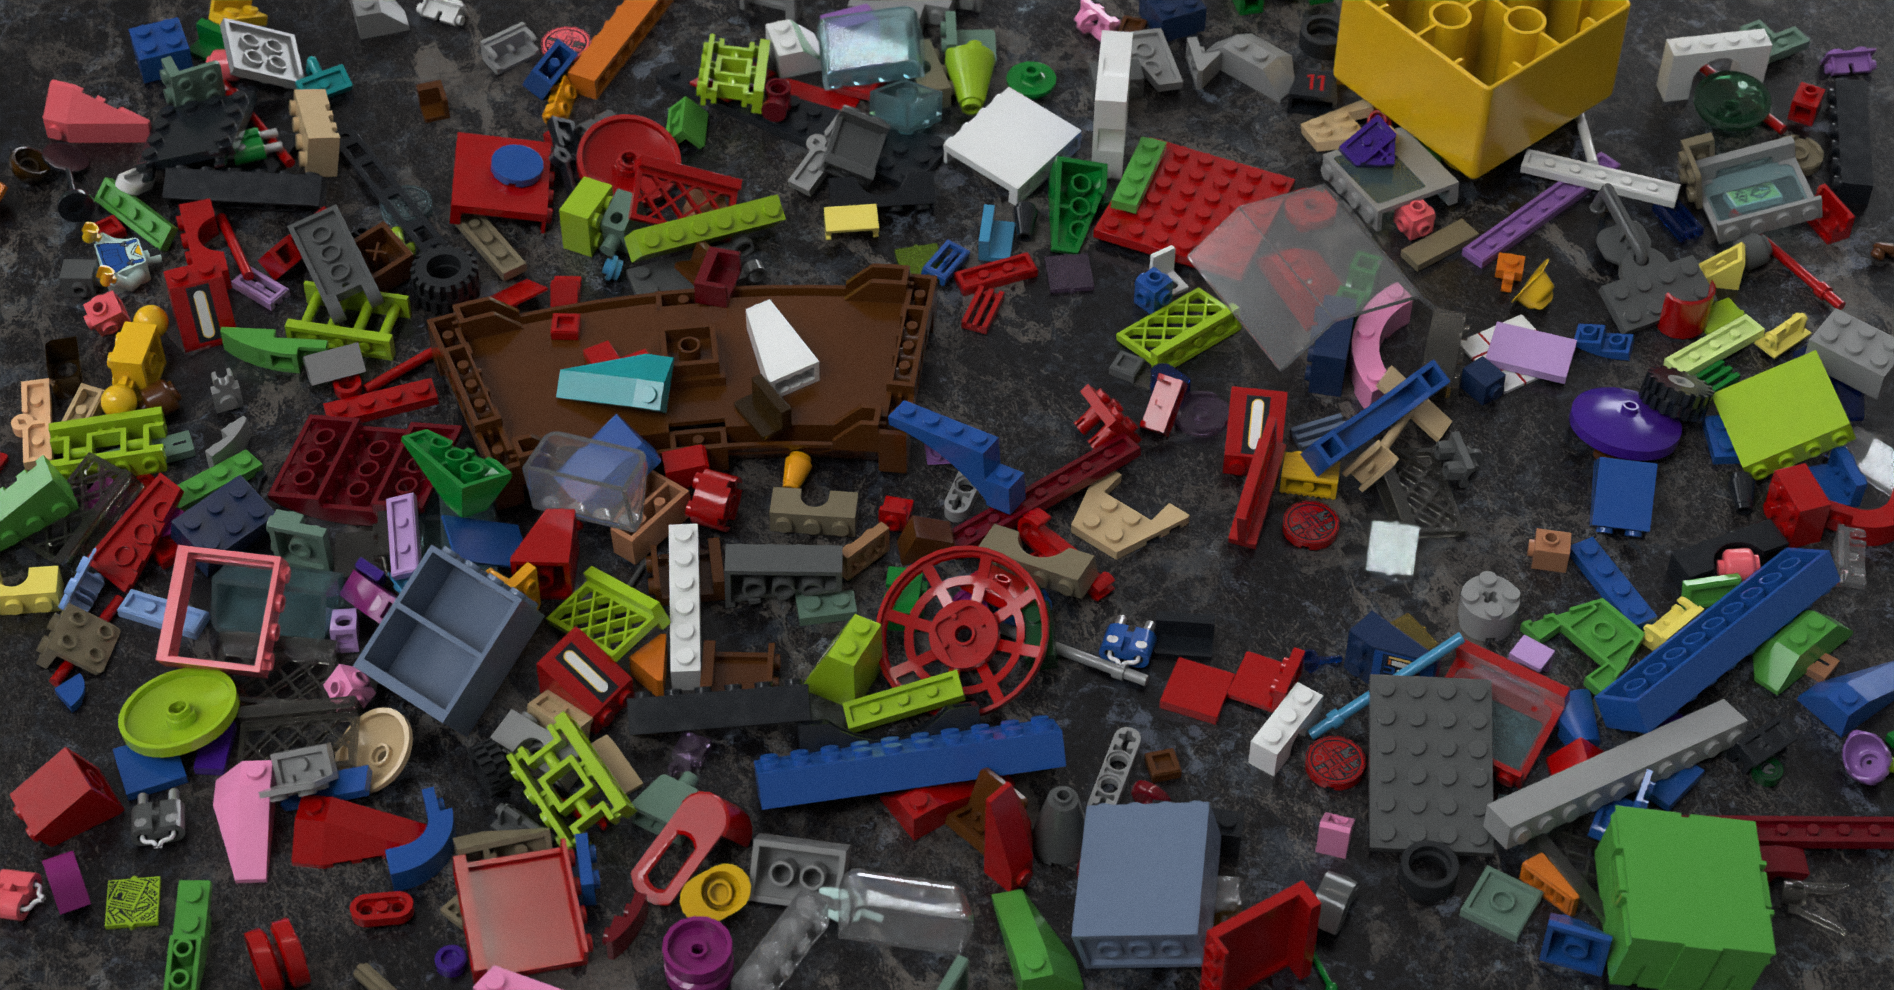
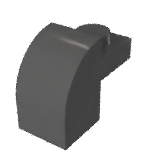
(1336, 895)

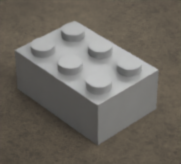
(1855, 353)

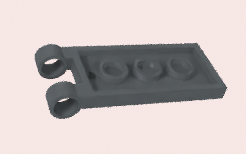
(333, 260)
(664, 277)

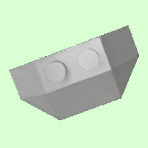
(1257, 64)

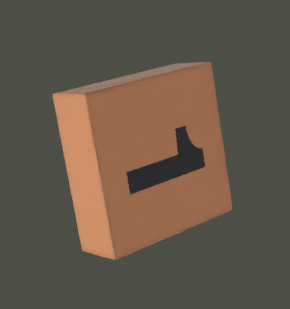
(1822, 668)

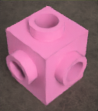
(349, 682)

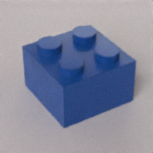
(159, 41)

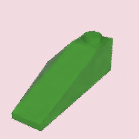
(1033, 947)

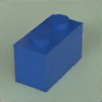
(550, 69)

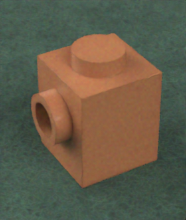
(1550, 550)

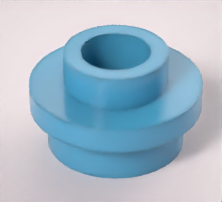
(612, 268)

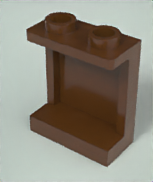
(711, 574)
(738, 667)

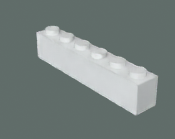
(685, 606)

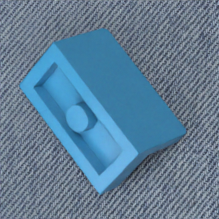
(994, 236)

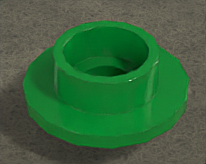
(1031, 79)

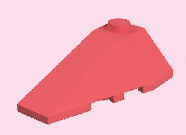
(83, 119)

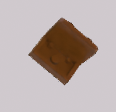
(970, 819)

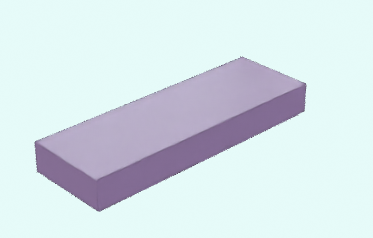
(403, 535)

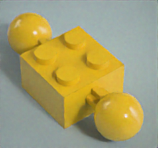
(135, 359)

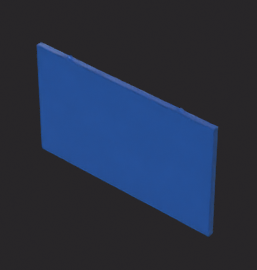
(482, 540)

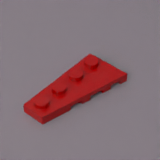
(133, 538)

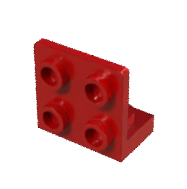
(1266, 681)

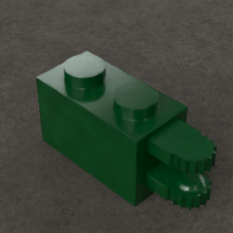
(1033, 633)

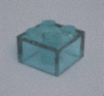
(906, 105)

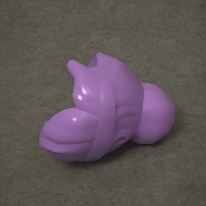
(1862, 748)

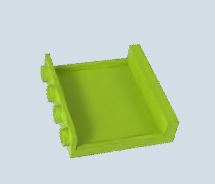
(1783, 416)

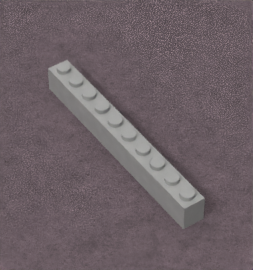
(1613, 774)

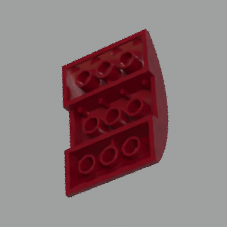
(350, 469)

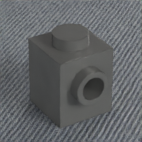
(79, 278)

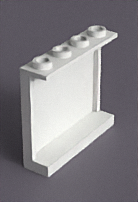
(1013, 143)

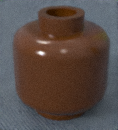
(161, 394)

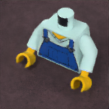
(120, 260)

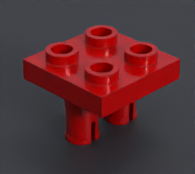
(1108, 411)

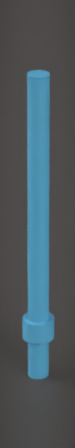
(1336, 717)

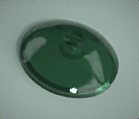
(1732, 100)

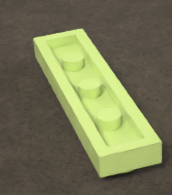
(1716, 345)

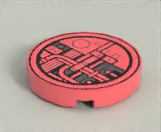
(573, 37)

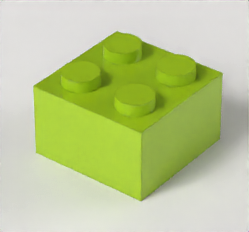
(583, 215)

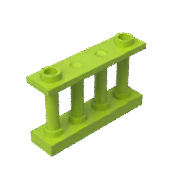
(371, 343)

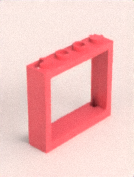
(178, 602)

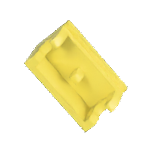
(851, 219)
(1670, 623)

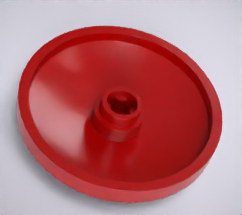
(614, 144)

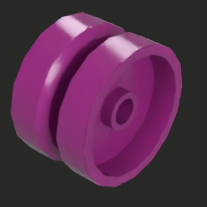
(698, 955)

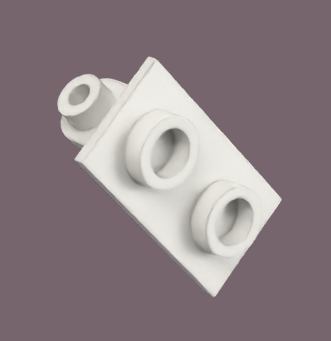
(452, 11)

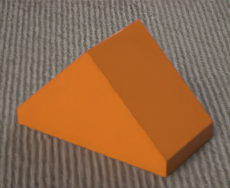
(650, 665)

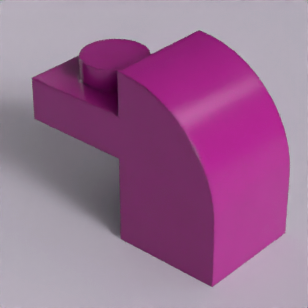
(66, 882)

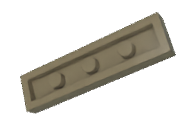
(491, 245)

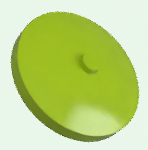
(178, 712)

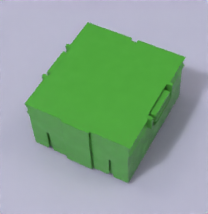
(1684, 901)

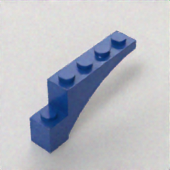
(968, 450)

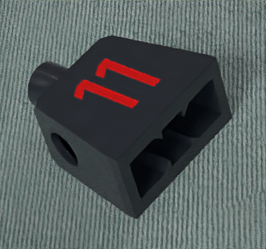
(1313, 91)

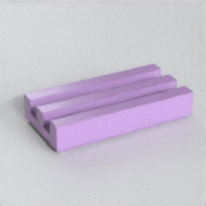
(258, 292)

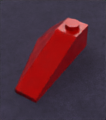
(342, 831)
(1007, 839)

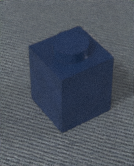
(1483, 381)

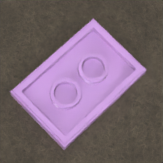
(1531, 352)

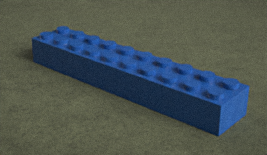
(1717, 640)
(908, 762)

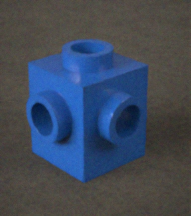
(1153, 290)

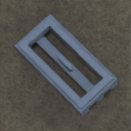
(1314, 429)

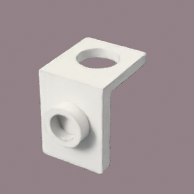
(1164, 261)

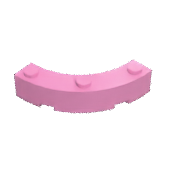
(1365, 359)

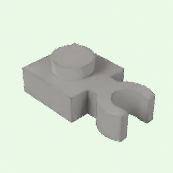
(226, 392)

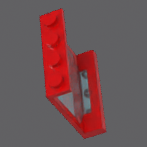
(1522, 709)

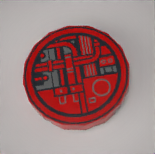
(1310, 525)
(1335, 762)

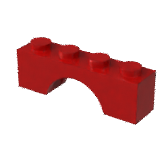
(200, 226)

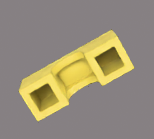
(38, 593)

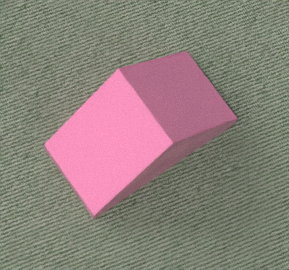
(1334, 835)

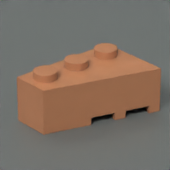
(663, 506)

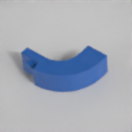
(427, 855)

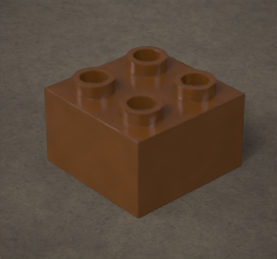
(385, 256)

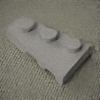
(1156, 59)

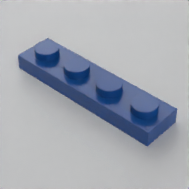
(1611, 582)

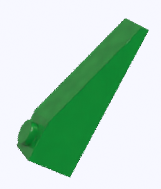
(459, 476)

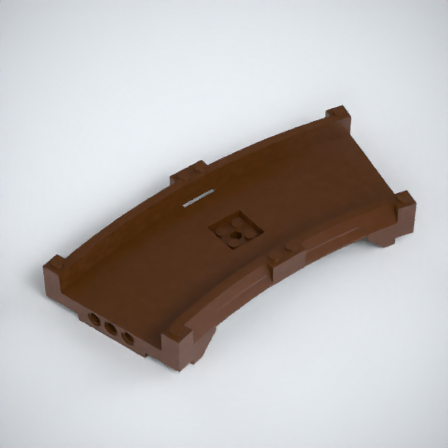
(862, 333)

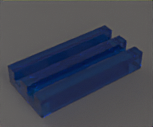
(1674, 221)

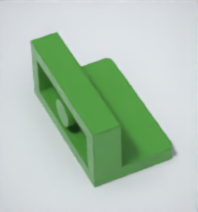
(687, 122)

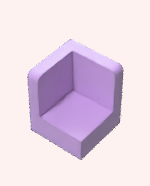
(1532, 654)

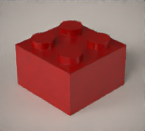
(1797, 505)

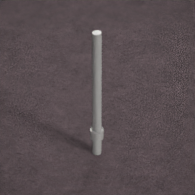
(1089, 659)

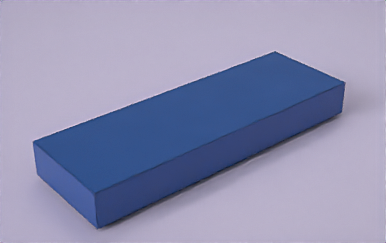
(350, 785)

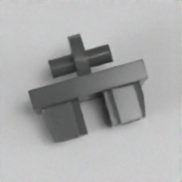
(1461, 459)

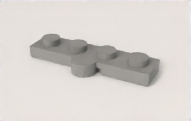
(807, 175)

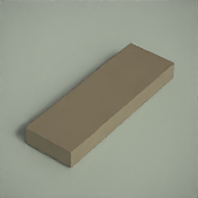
(1439, 245)

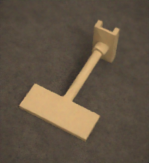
(1378, 458)

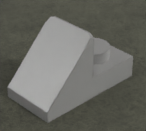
(1201, 64)

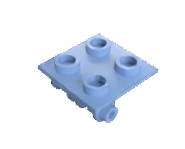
(84, 587)

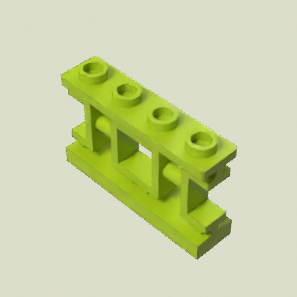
(733, 72)
(128, 429)
(588, 769)

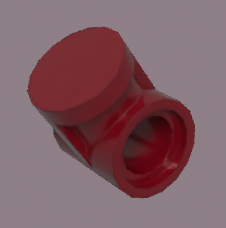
(777, 99)

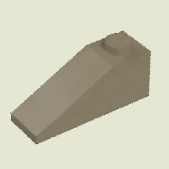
(502, 843)

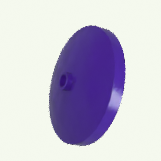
(1623, 425)

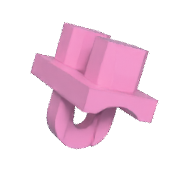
(1093, 12)

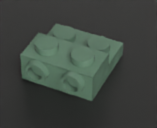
(299, 543)

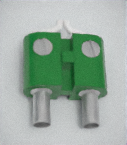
(252, 148)

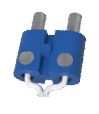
(1128, 645)

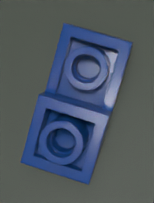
(1596, 341)

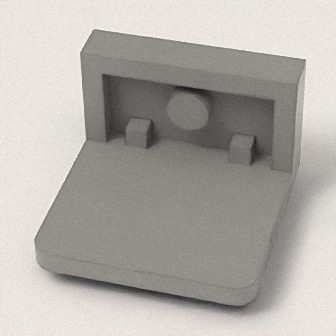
(301, 772)

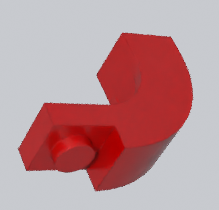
(1876, 522)

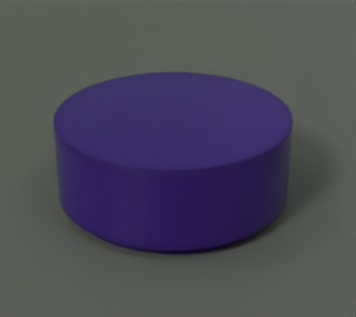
(451, 961)

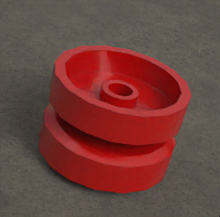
(282, 956)

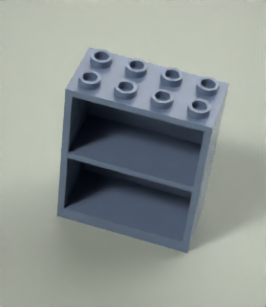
(450, 638)
(1146, 884)

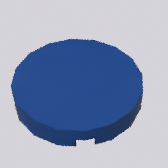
(517, 165)

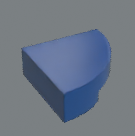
(72, 692)

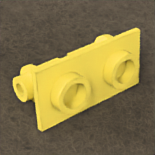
(1784, 336)

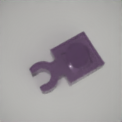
(689, 752)

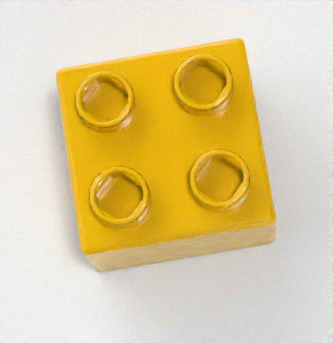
(1480, 73)

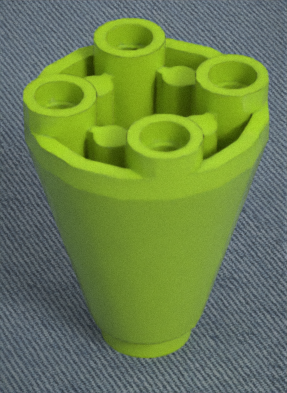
(970, 71)

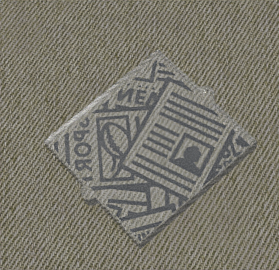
(1392, 548)

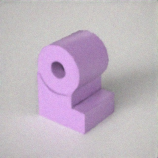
(345, 629)

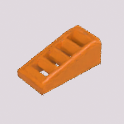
(1544, 876)

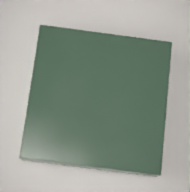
(1501, 903)

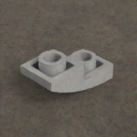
(235, 439)

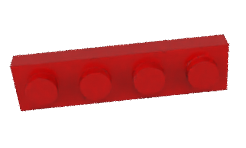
(385, 401)

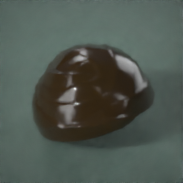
(28, 165)

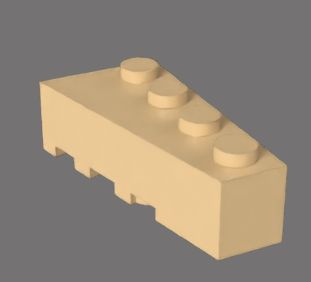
(315, 132)

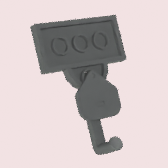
(1640, 293)

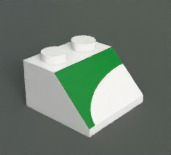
(792, 48)

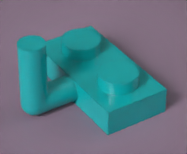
(333, 80)

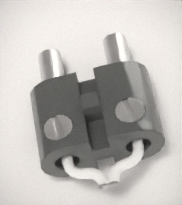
(158, 822)

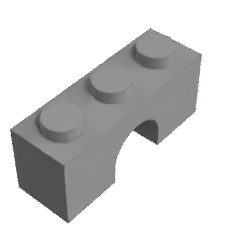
(522, 730)

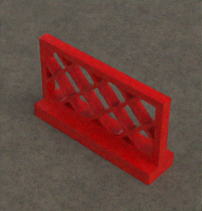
(681, 176)
(1258, 488)

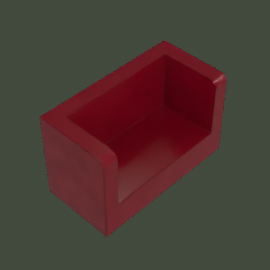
(717, 277)

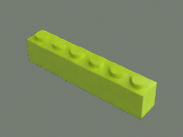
(707, 227)

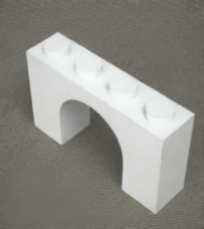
(1688, 54)

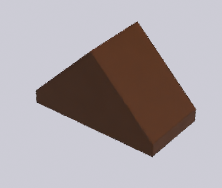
(923, 537)

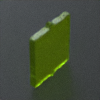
(917, 256)

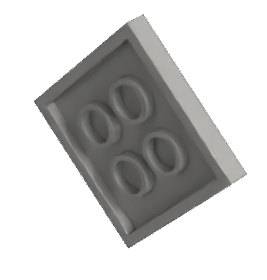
(261, 53)

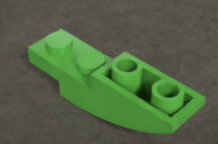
(267, 351)
(190, 936)

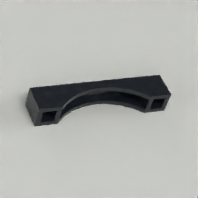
(822, 732)

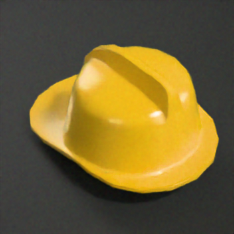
(1538, 289)
(716, 892)

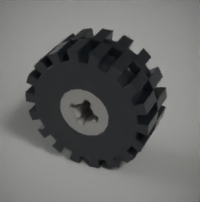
(1676, 393)

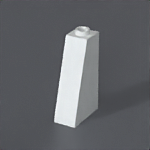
(779, 350)

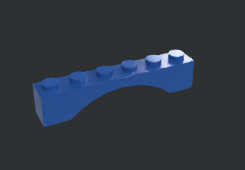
(1375, 418)

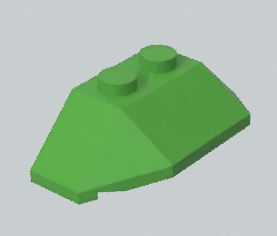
(1795, 648)

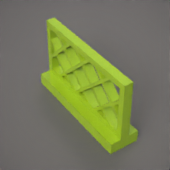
(1189, 340)
(621, 599)

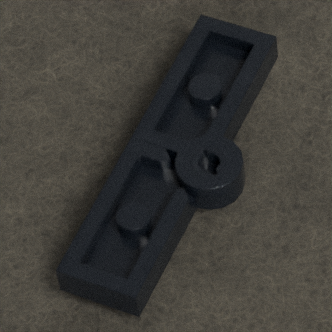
(565, 150)

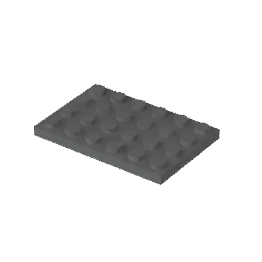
(1430, 763)

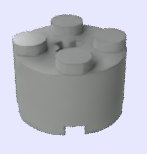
(1488, 607)

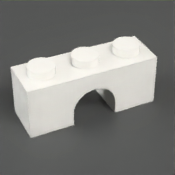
(1292, 717)

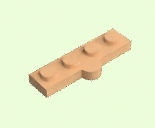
(35, 420)

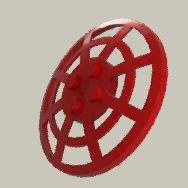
(961, 615)

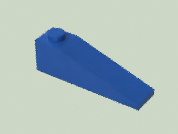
(1851, 698)

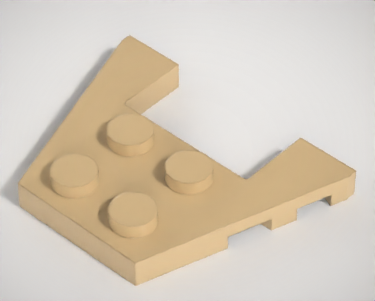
(1335, 127)
(1116, 526)

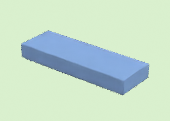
(151, 610)

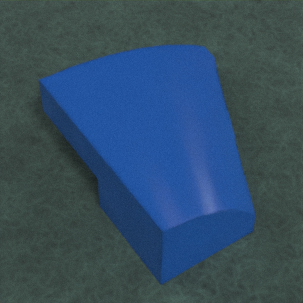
(1579, 719)

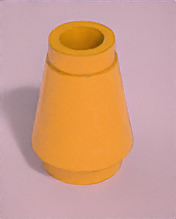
(796, 469)

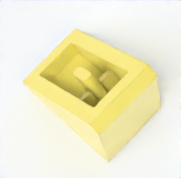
(1726, 267)

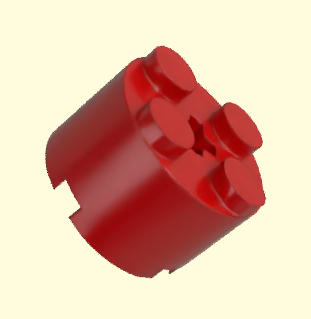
(714, 499)

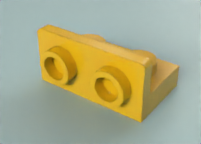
(236, 10)

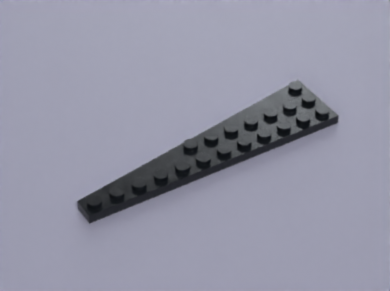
(898, 155)

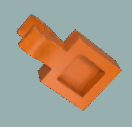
(1509, 268)

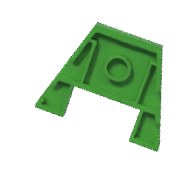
(1598, 632)

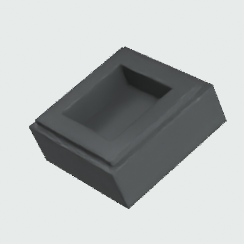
(1127, 366)

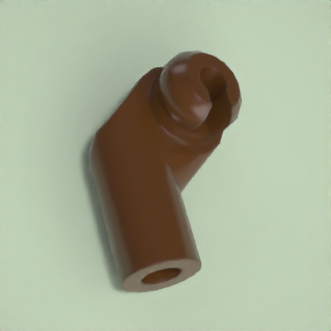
(1882, 248)

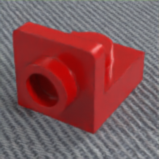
(896, 512)

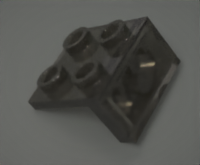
(369, 545)

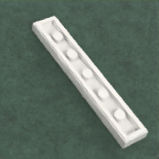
(1595, 176)

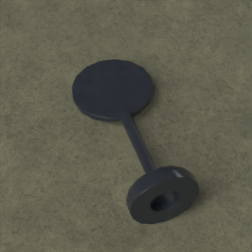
(75, 203)

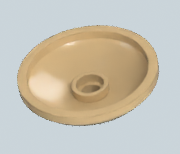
(382, 744)

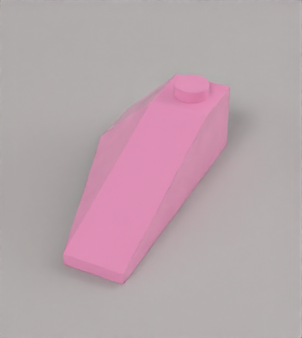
(246, 819)

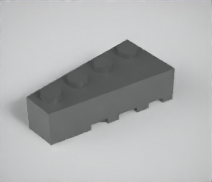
(780, 571)

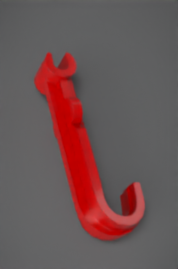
(1048, 543)

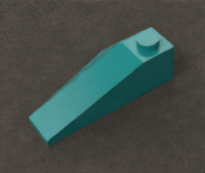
(626, 382)

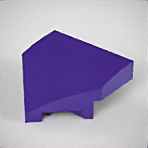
(1371, 145)

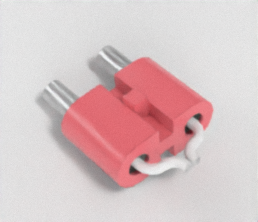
(16, 891)

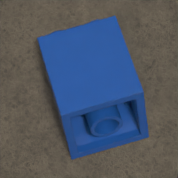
(1622, 496)

